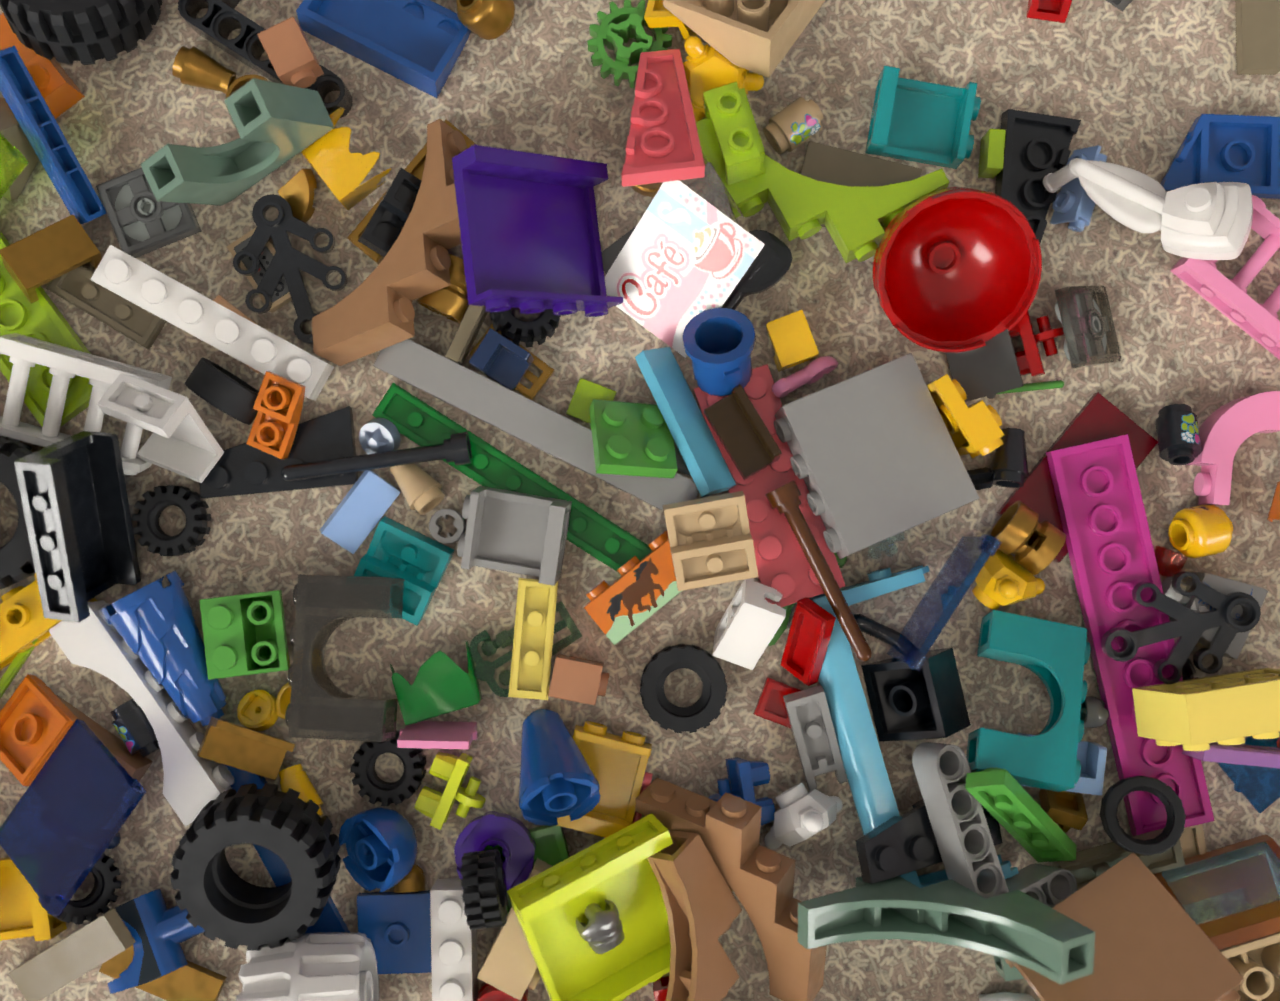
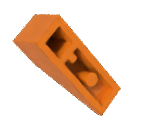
(49, 76)

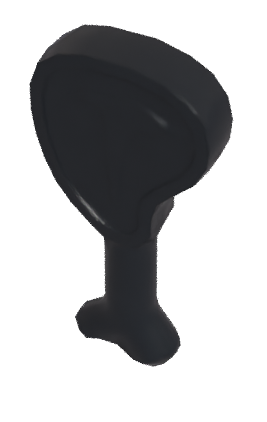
(765, 271)

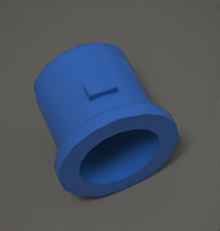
(720, 349)

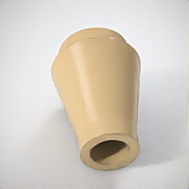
(418, 487)

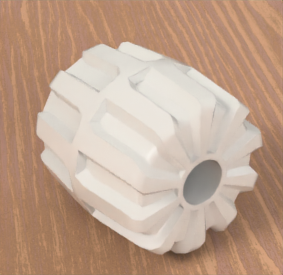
(312, 969)

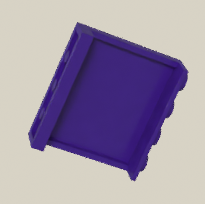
(530, 232)

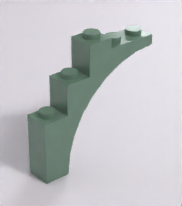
(951, 914)

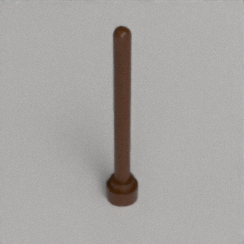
(787, 502)

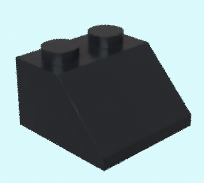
(915, 702)

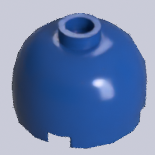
(378, 847)

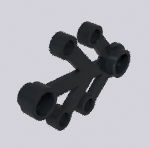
(286, 260)
(1187, 626)

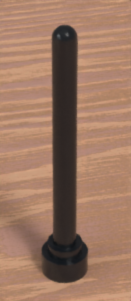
(455, 449)

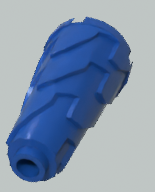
(167, 640)

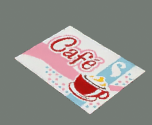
(679, 262)

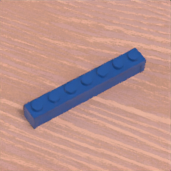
(47, 138)

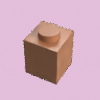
(291, 54)
(578, 679)

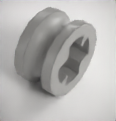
(435, 528)

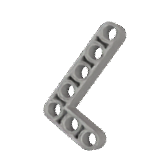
(965, 835)

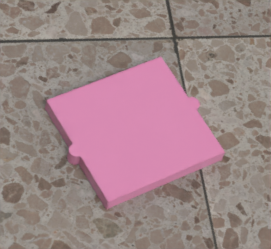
(438, 735)

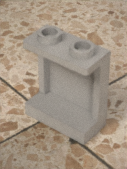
(515, 533)

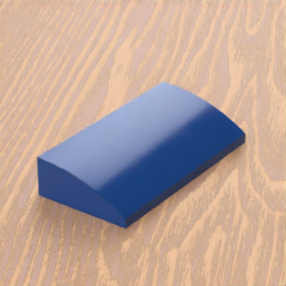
(401, 37)

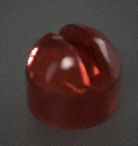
(1169, 561)

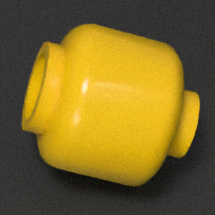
(1200, 531)

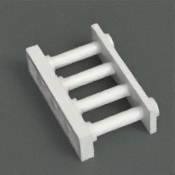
(65, 364)

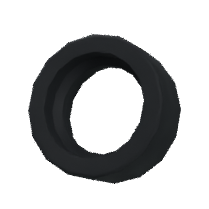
(223, 390)
(1174, 809)

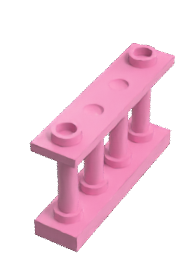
(1231, 294)

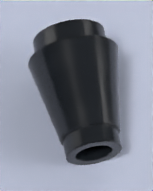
(1010, 460)

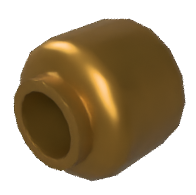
(486, 17)

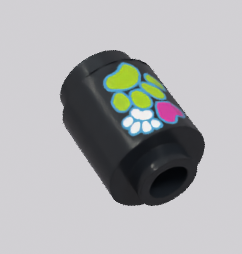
(1178, 434)
(134, 729)

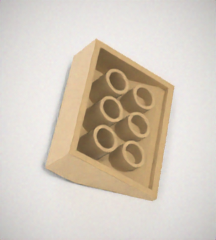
(747, 31)

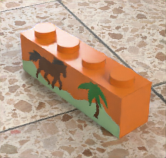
(636, 594)

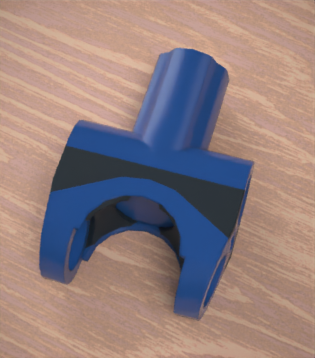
(156, 937)

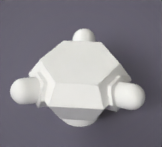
(801, 816)

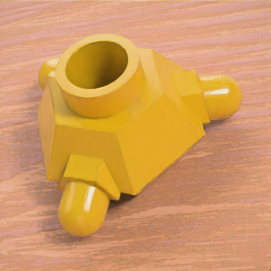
(709, 70)
(1005, 582)

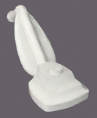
(1194, 220)

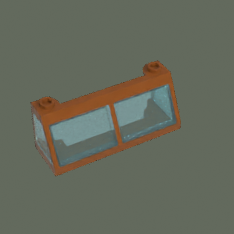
(1230, 890)

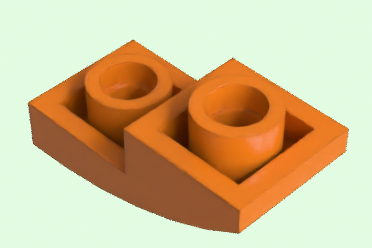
(278, 415)

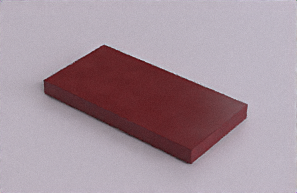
(1094, 422)

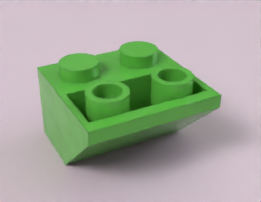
(244, 634)

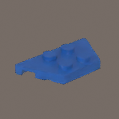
(1229, 151)

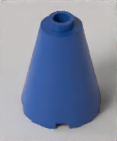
(553, 772)

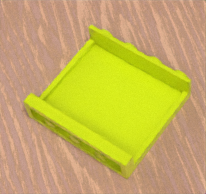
(610, 871)

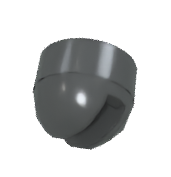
(1095, 713)

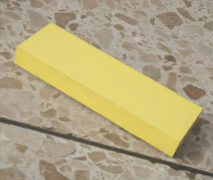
(533, 639)

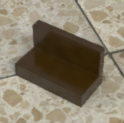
(743, 433)

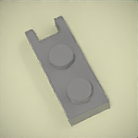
(814, 735)

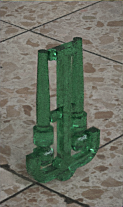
(486, 670)

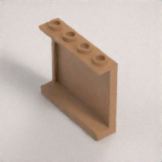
(1142, 945)

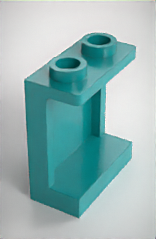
(922, 120)

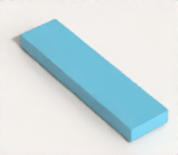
(685, 421)

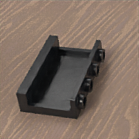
(77, 522)

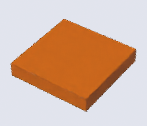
(32, 728)

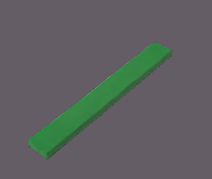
(499, 471)

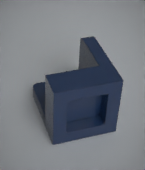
(501, 360)

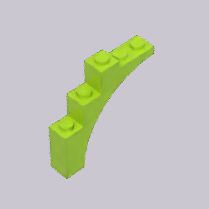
(803, 204)

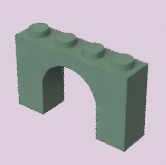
(273, 127)

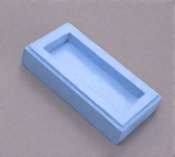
(360, 511)

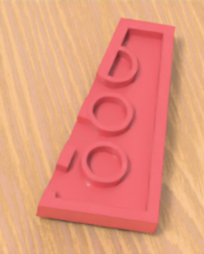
(663, 128)

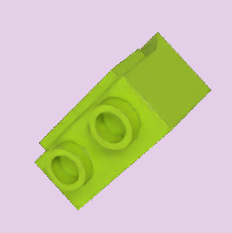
(735, 132)

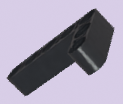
(247, 47)

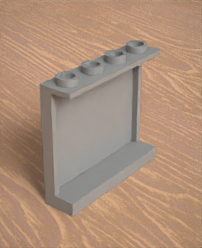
(874, 456)

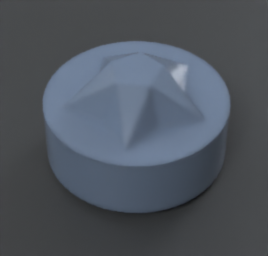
(379, 436)

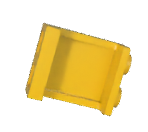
(619, 769)
(20, 909)

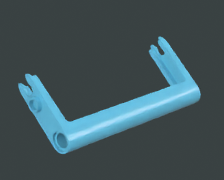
(853, 722)

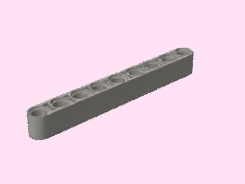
(519, 418)

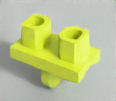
(438, 804)

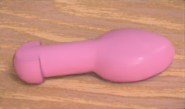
(809, 374)

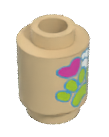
(793, 125)

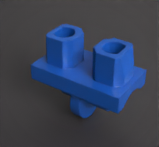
(741, 781)

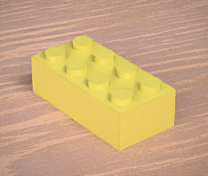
(1210, 709)

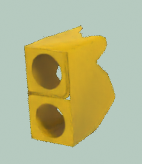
(340, 168)

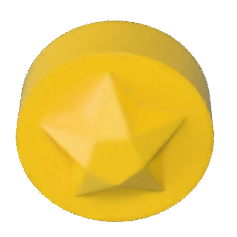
(257, 710)

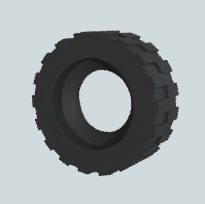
(696, 715)

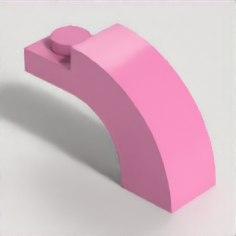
(1222, 436)

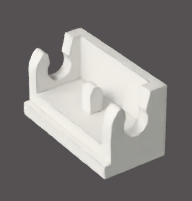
(748, 624)

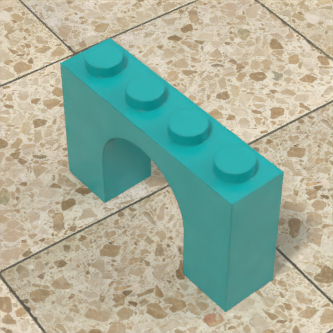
(1058, 658)

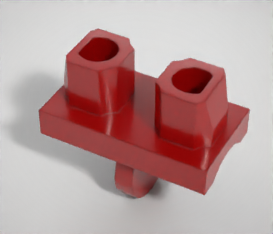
(1029, 359)

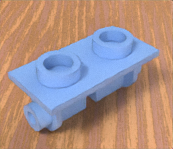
(1072, 202)

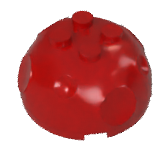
(957, 269)

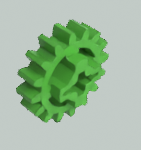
(615, 35)

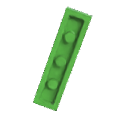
(1020, 815)

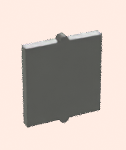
(987, 369)

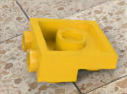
(972, 427)

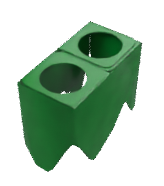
(437, 688)

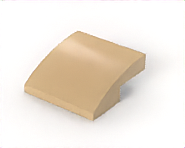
(710, 541)

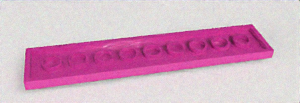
(1108, 557)

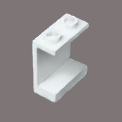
(179, 434)

